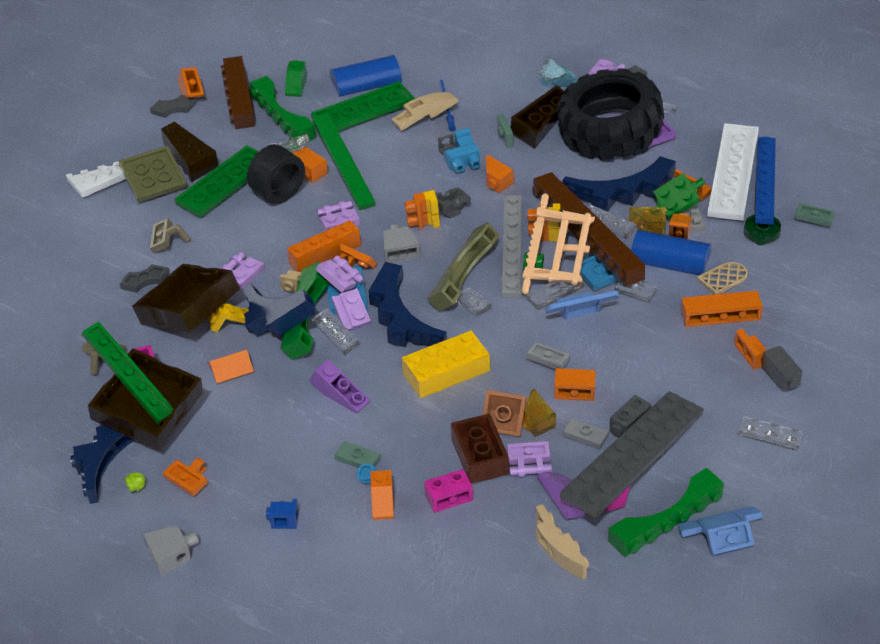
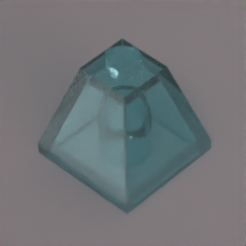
(556, 74)

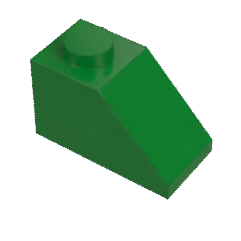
(295, 78)

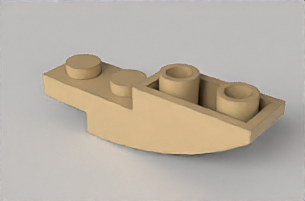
(425, 105)
(559, 546)

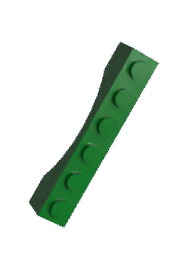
(294, 125)
(298, 340)
(634, 532)

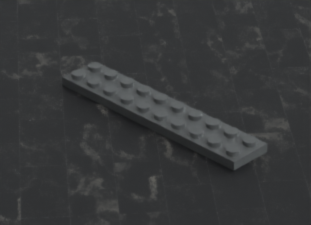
(631, 454)

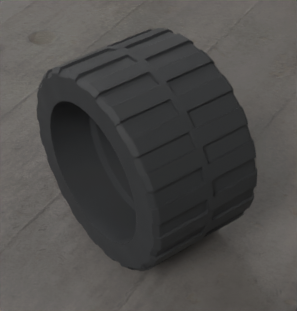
(265, 165)

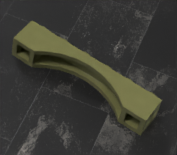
(450, 284)

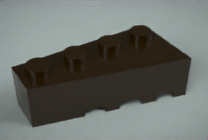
(537, 118)
(189, 151)

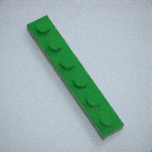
(127, 372)

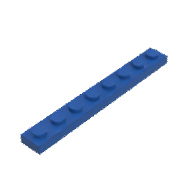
(765, 181)

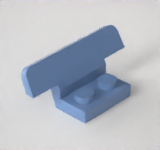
(580, 304)
(725, 530)

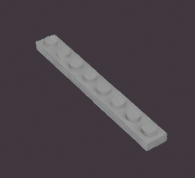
(512, 246)

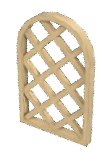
(701, 278)

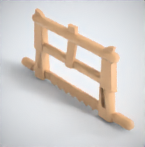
(554, 274)

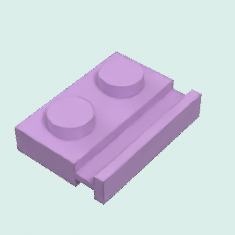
(351, 309)

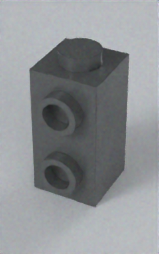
(781, 368)
(628, 415)

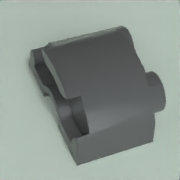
(452, 201)

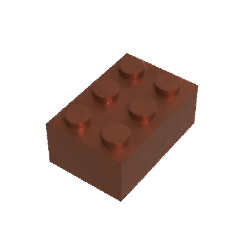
(480, 448)

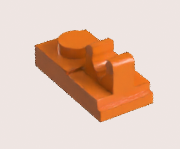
(353, 255)

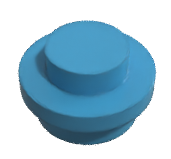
(363, 473)

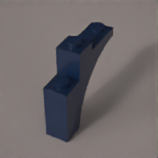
(276, 314)

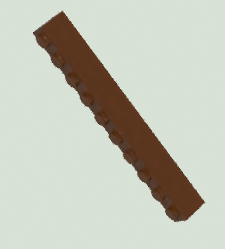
(602, 241)

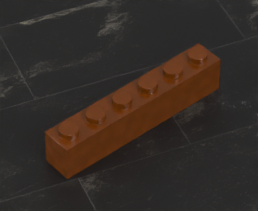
(237, 92)

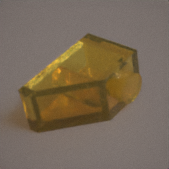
(649, 218)
(538, 415)

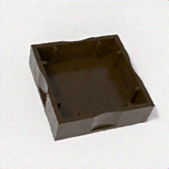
(186, 297)
(120, 410)

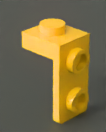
(224, 312)

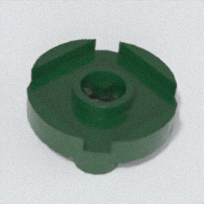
(762, 232)

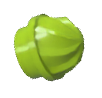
(135, 481)

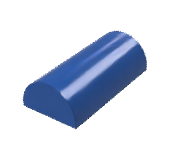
(366, 75)
(671, 252)

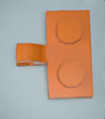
(187, 477)

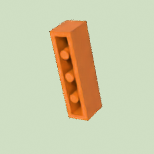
(323, 246)
(721, 308)

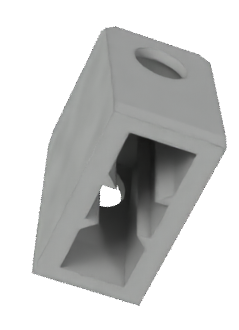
(400, 244)
(169, 547)

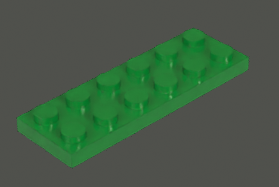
(367, 105)
(217, 184)

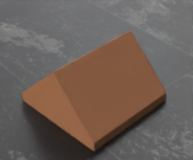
(506, 411)

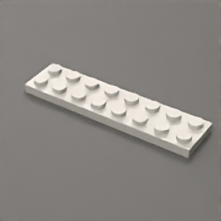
(733, 172)

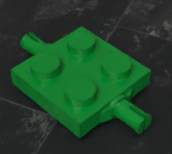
(678, 195)

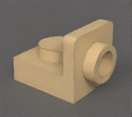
(290, 281)

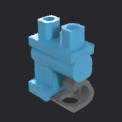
(464, 154)

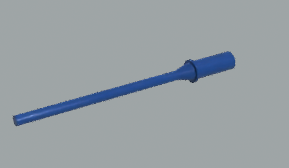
(449, 118)

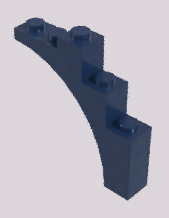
(624, 190)
(401, 324)
(95, 457)

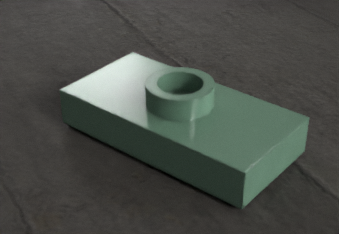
(504, 130)
(814, 215)
(356, 455)

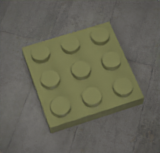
(152, 174)

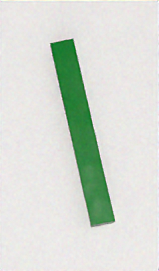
(343, 161)

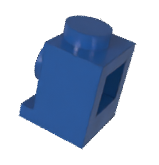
(283, 514)

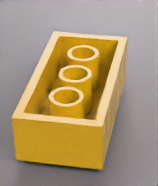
(445, 364)

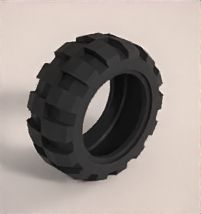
(615, 134)

